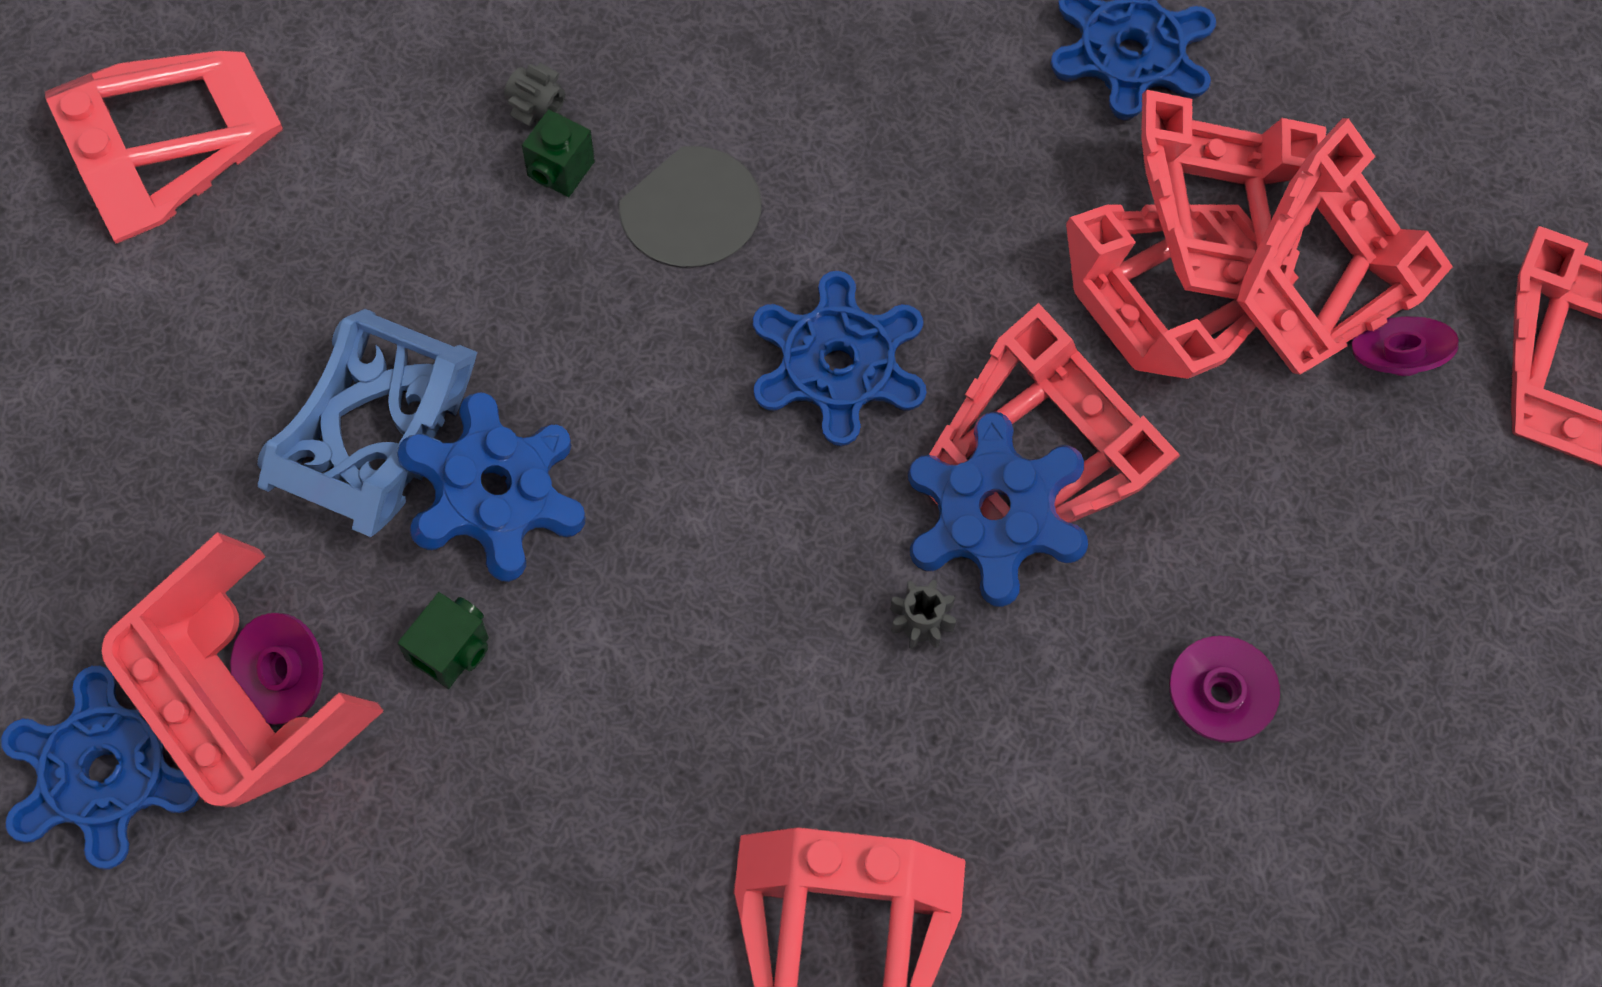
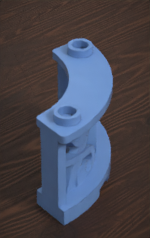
(367, 494)

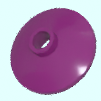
(1406, 346)
(278, 666)
(1238, 669)

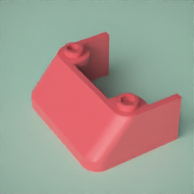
(197, 709)

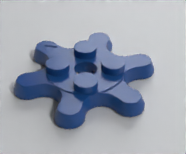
(1125, 71)
(844, 327)
(464, 504)
(1001, 543)
(63, 763)

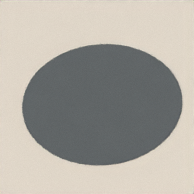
(692, 208)

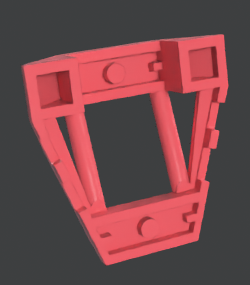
(1181, 145)
(110, 167)
(1399, 256)
(1570, 280)
(1102, 283)
(1083, 396)
(852, 865)

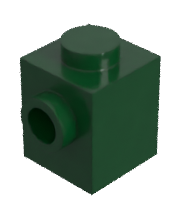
(558, 153)
(446, 639)

